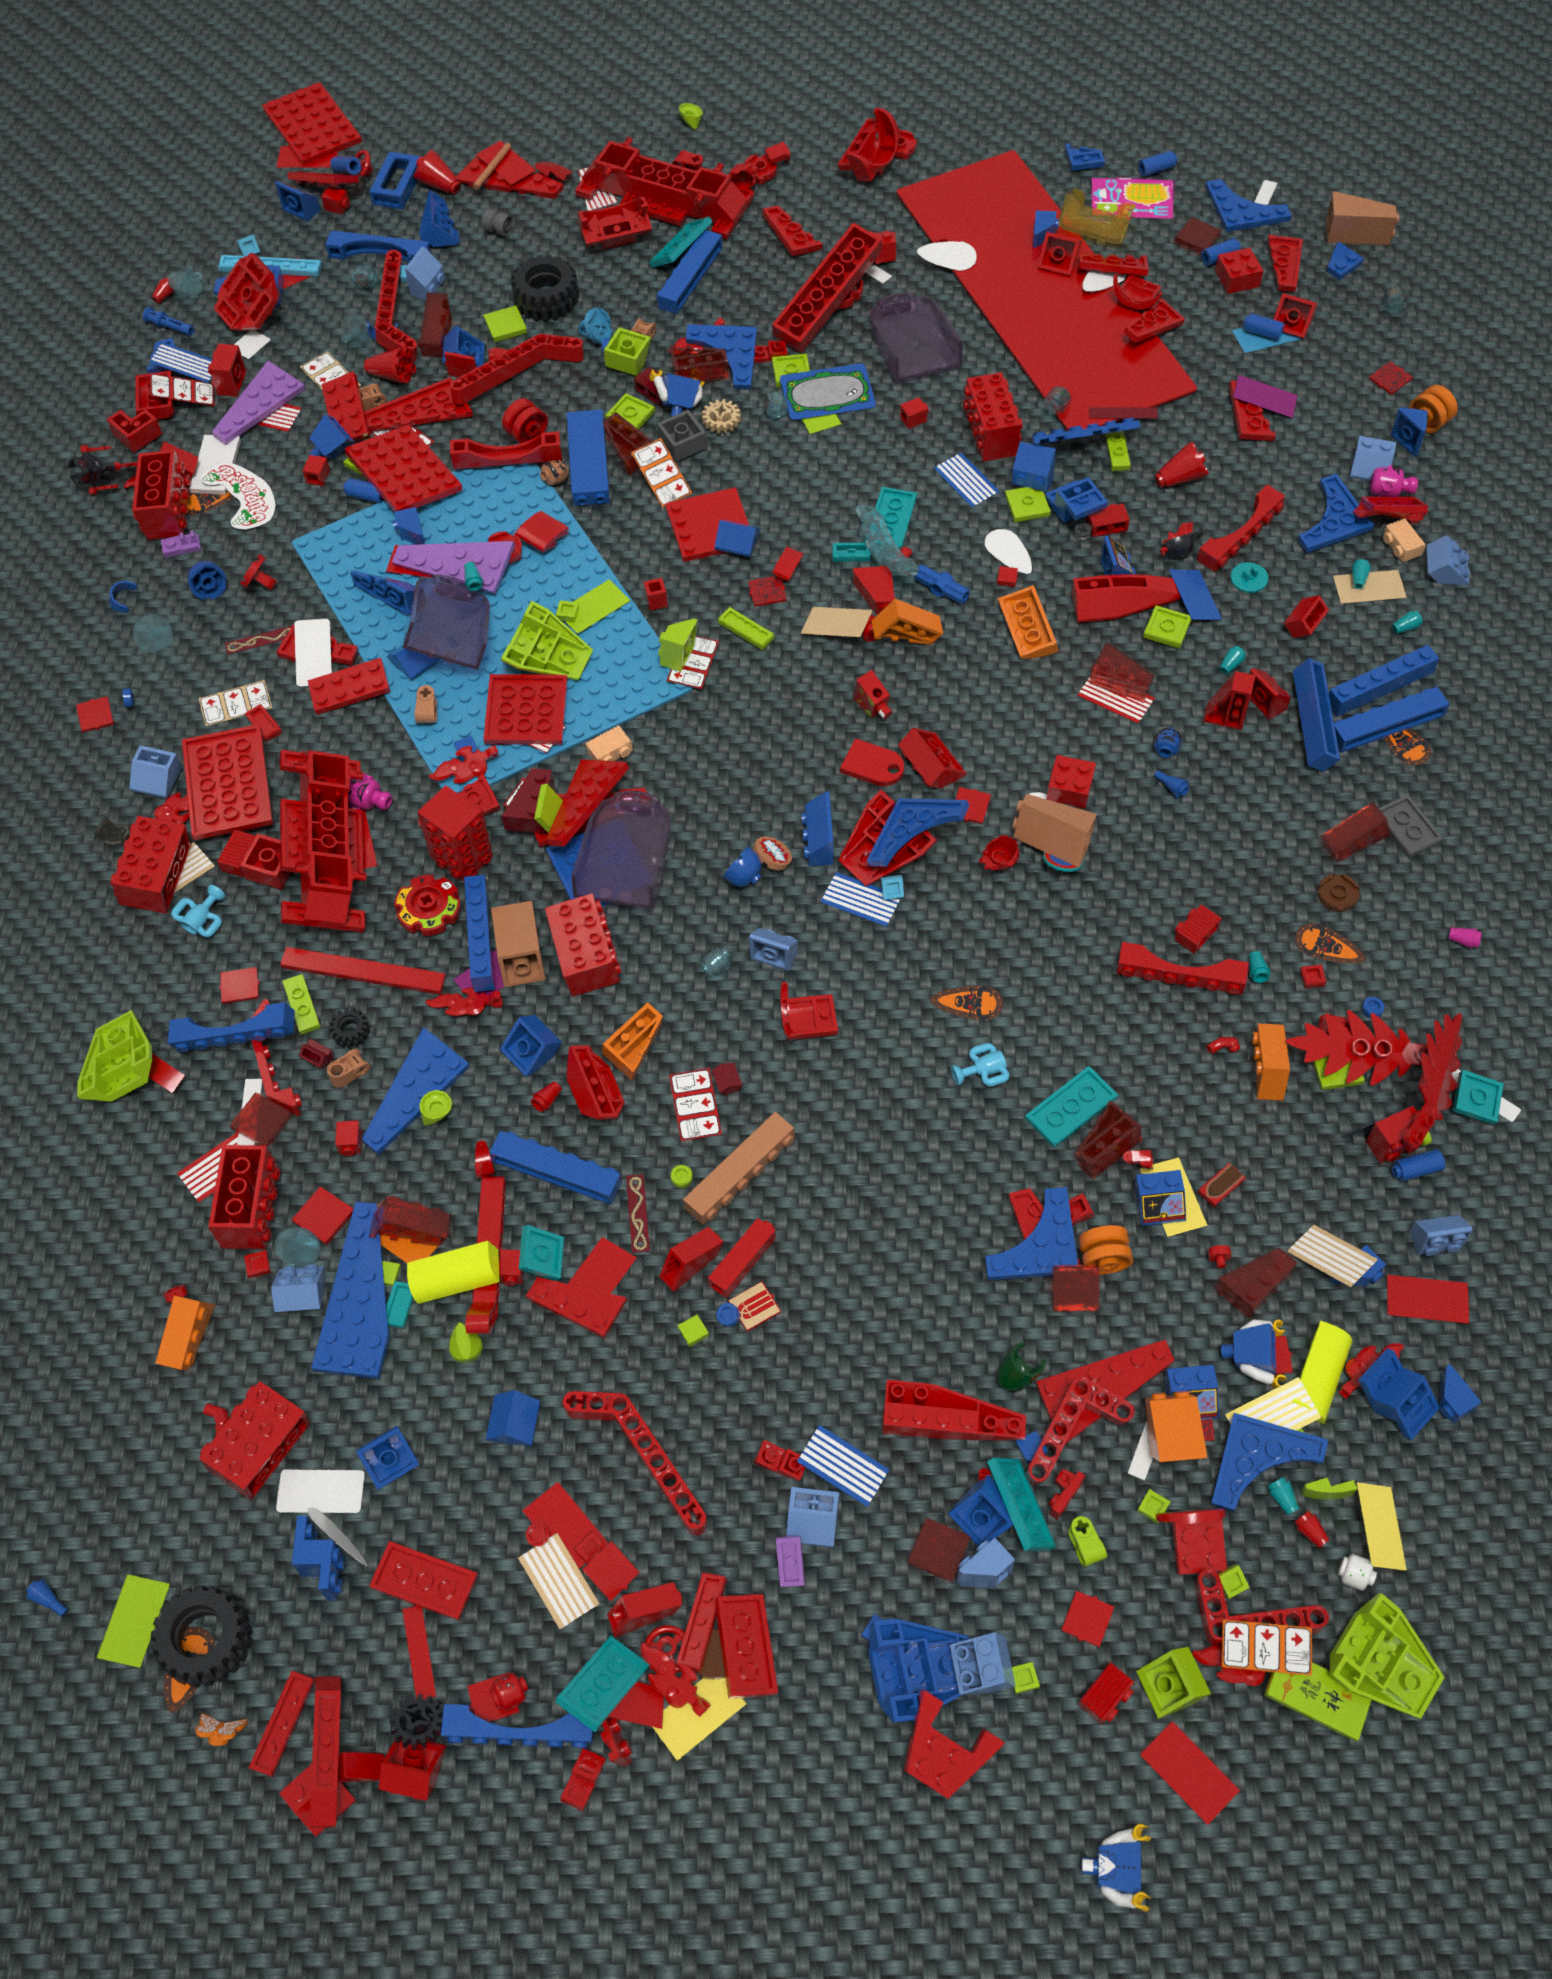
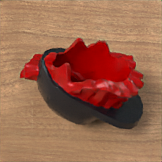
(1182, 542)

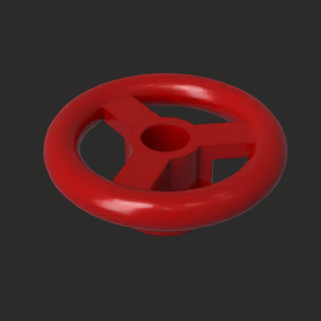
(366, 167)
(664, 1641)

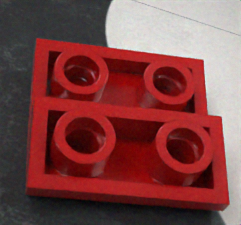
(541, 531)

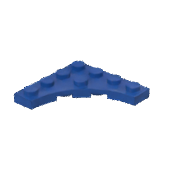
(1240, 213)
(739, 347)
(1338, 520)
(911, 818)
(1047, 1246)
(1256, 1447)

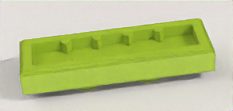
(1117, 451)
(746, 628)
(302, 1004)

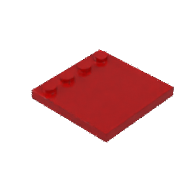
(698, 518)
(525, 709)

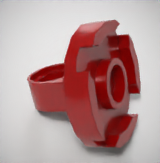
(255, 573)

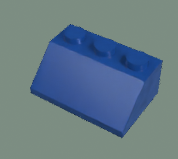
(818, 831)

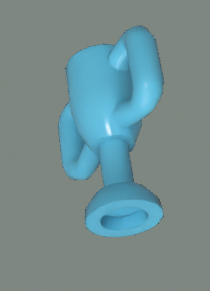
(198, 914)
(984, 1066)

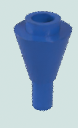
(1177, 786)
(42, 1594)

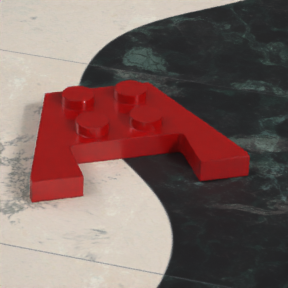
(940, 1760)

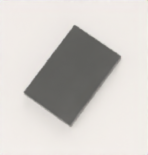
(1410, 827)

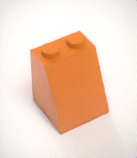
(1174, 1427)

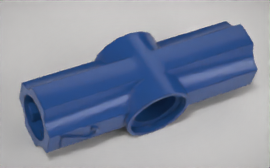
(942, 584)

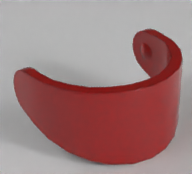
(483, 1161)

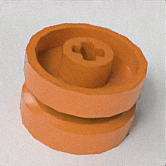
(1439, 404)
(1107, 1248)

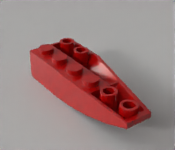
(1120, 595)
(946, 1414)

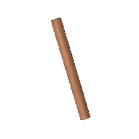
(491, 166)

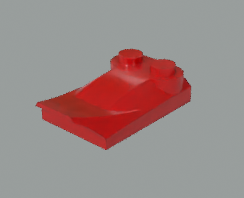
(157, 406)
(1398, 507)

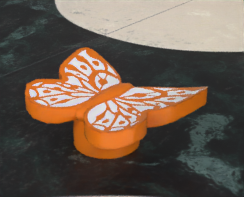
(218, 1732)

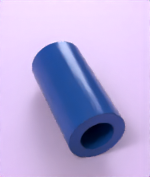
(1157, 163)
(345, 165)
(1210, 254)
(1264, 326)
(362, 490)
(1418, 1165)

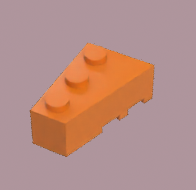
(907, 622)
(633, 1040)
(1271, 1061)
(183, 1332)

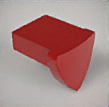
(778, 153)

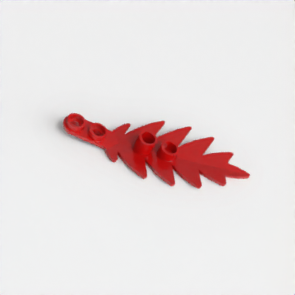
(1360, 1047)
(1436, 1078)

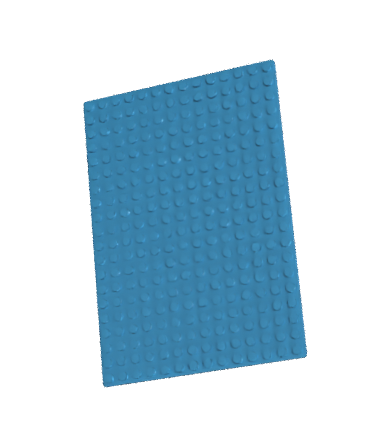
(618, 679)

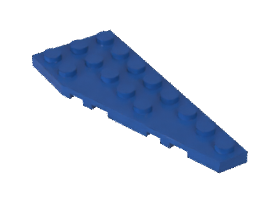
(356, 1317)

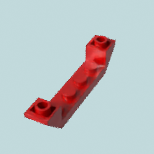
(285, 1097)
(325, 1752)

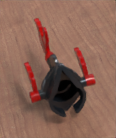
(93, 469)

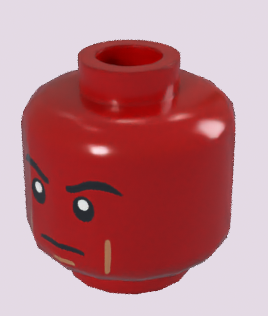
(508, 1691)

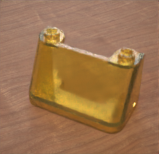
(1092, 221)

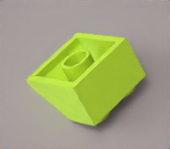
(627, 351)
(677, 644)
(1173, 1682)

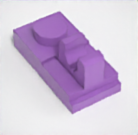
(180, 544)
(790, 1561)

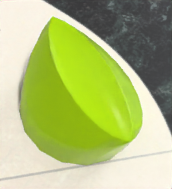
(690, 114)
(435, 1106)
(463, 1346)

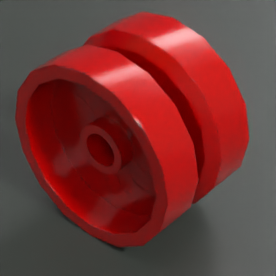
(524, 420)

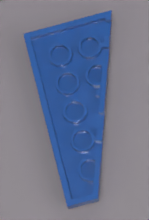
(1077, 431)
(427, 1068)

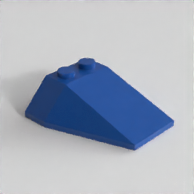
(910, 1659)

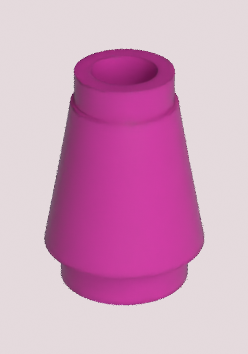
(1466, 937)

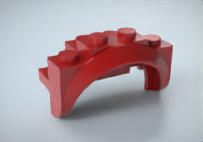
(866, 153)
(614, 224)

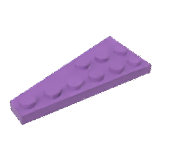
(263, 396)
(450, 558)

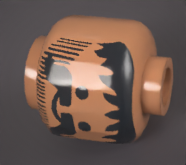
(554, 472)

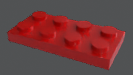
(346, 405)
(348, 686)
(423, 1580)
(746, 1646)

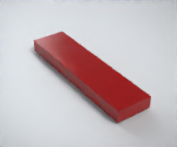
(701, 1621)
(282, 1724)

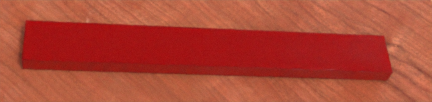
(363, 970)

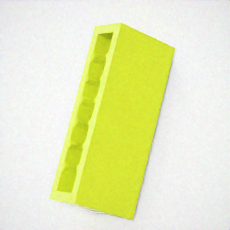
(453, 1272)
(1324, 1366)

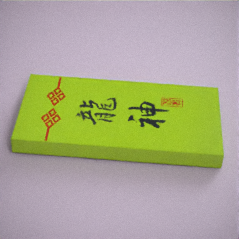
(1321, 1700)

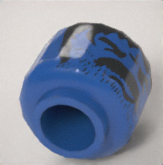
(1167, 742)

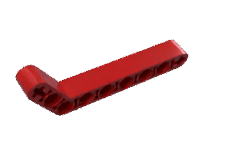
(385, 331)
(513, 362)
(484, 1309)
(647, 1455)

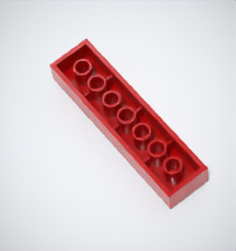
(827, 287)

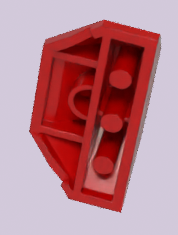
(593, 1084)

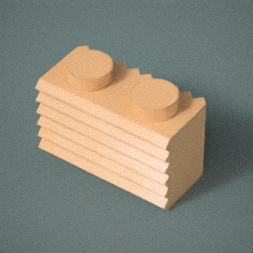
(1403, 540)
(610, 745)

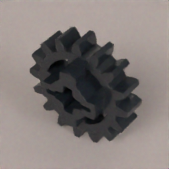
(416, 1722)

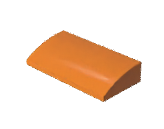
(1028, 624)

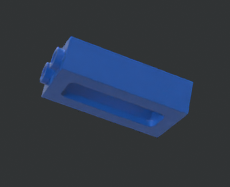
(399, 197)

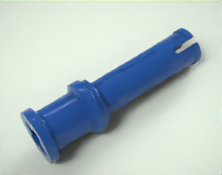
(162, 320)

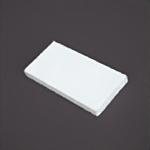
(210, 454)

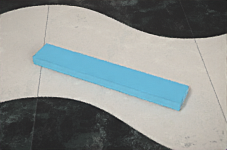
(288, 266)

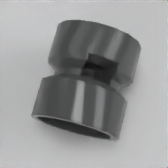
(497, 222)

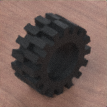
(349, 1038)

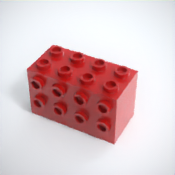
(992, 416)
(161, 494)
(455, 833)
(151, 864)
(583, 944)
(244, 1197)
(254, 1440)

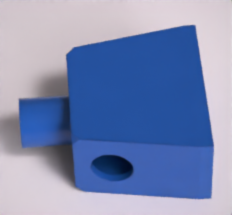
(329, 438)

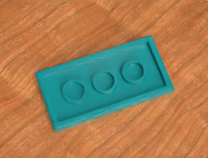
(680, 242)
(897, 509)
(1071, 1107)
(1021, 1504)
(602, 1683)

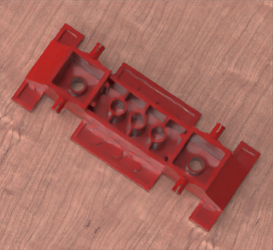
(667, 188)
(322, 841)

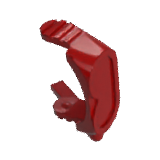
(1141, 1157)

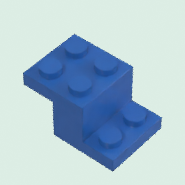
(1076, 500)
(1399, 1394)
(318, 1558)

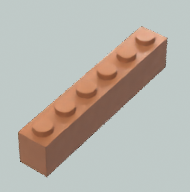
(739, 1168)

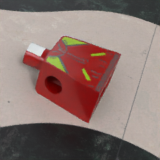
(872, 695)

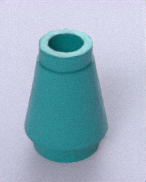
(1360, 573)
(473, 579)
(1408, 622)
(1233, 658)
(1258, 967)
(1283, 1495)

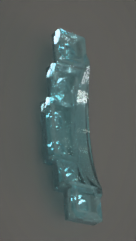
(881, 543)

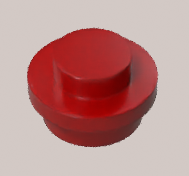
(537, 1534)

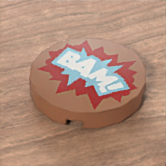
(772, 853)

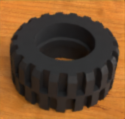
(540, 273)
(180, 1615)

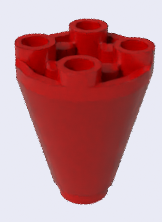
(435, 173)
(392, 365)
(1182, 467)

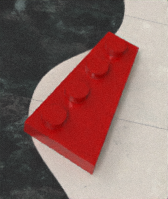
(582, 1306)

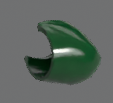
(1014, 1373)

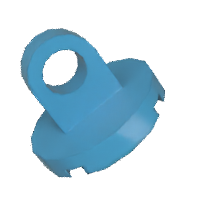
(596, 325)

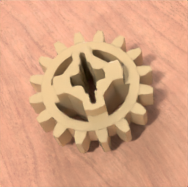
(721, 416)

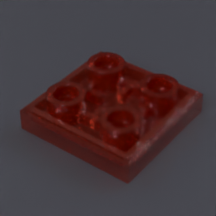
(1197, 235)
(260, 1120)
(1076, 1287)
(939, 1550)

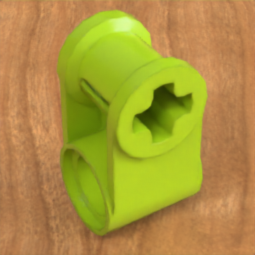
(1087, 1544)

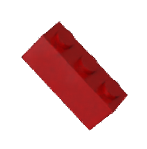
(931, 758)

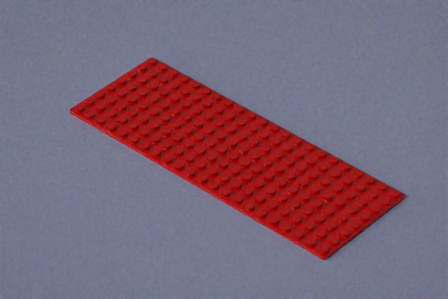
(1041, 314)

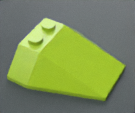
(546, 645)
(116, 1060)
(1385, 1659)

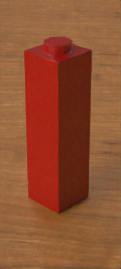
(742, 1257)

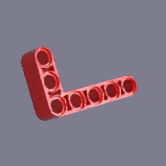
(1068, 1422)
(1215, 1619)

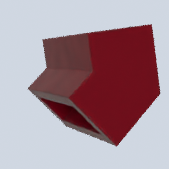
(316, 1053)
(727, 1078)

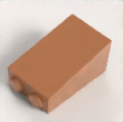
(1360, 220)
(1054, 828)
(517, 944)

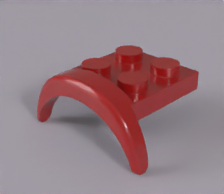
(1137, 292)
(807, 1015)
(1197, 1539)

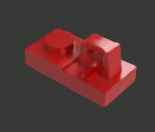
(1070, 1484)

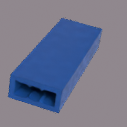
(588, 457)

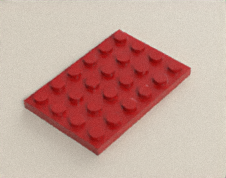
(311, 123)
(403, 469)
(227, 782)

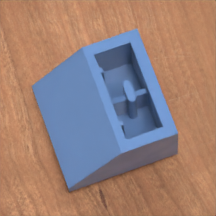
(1447, 562)
(154, 771)
(1440, 1234)
(298, 1288)
(813, 1516)
(987, 1567)
(982, 1664)

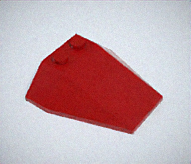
(865, 836)

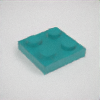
(1478, 1097)
(541, 1253)

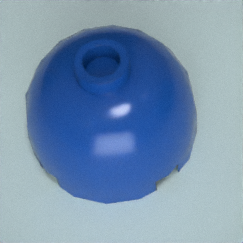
(206, 580)
(744, 869)

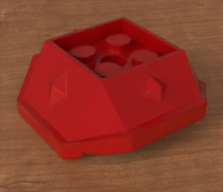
(247, 294)

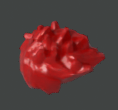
(744, 175)
(1000, 853)

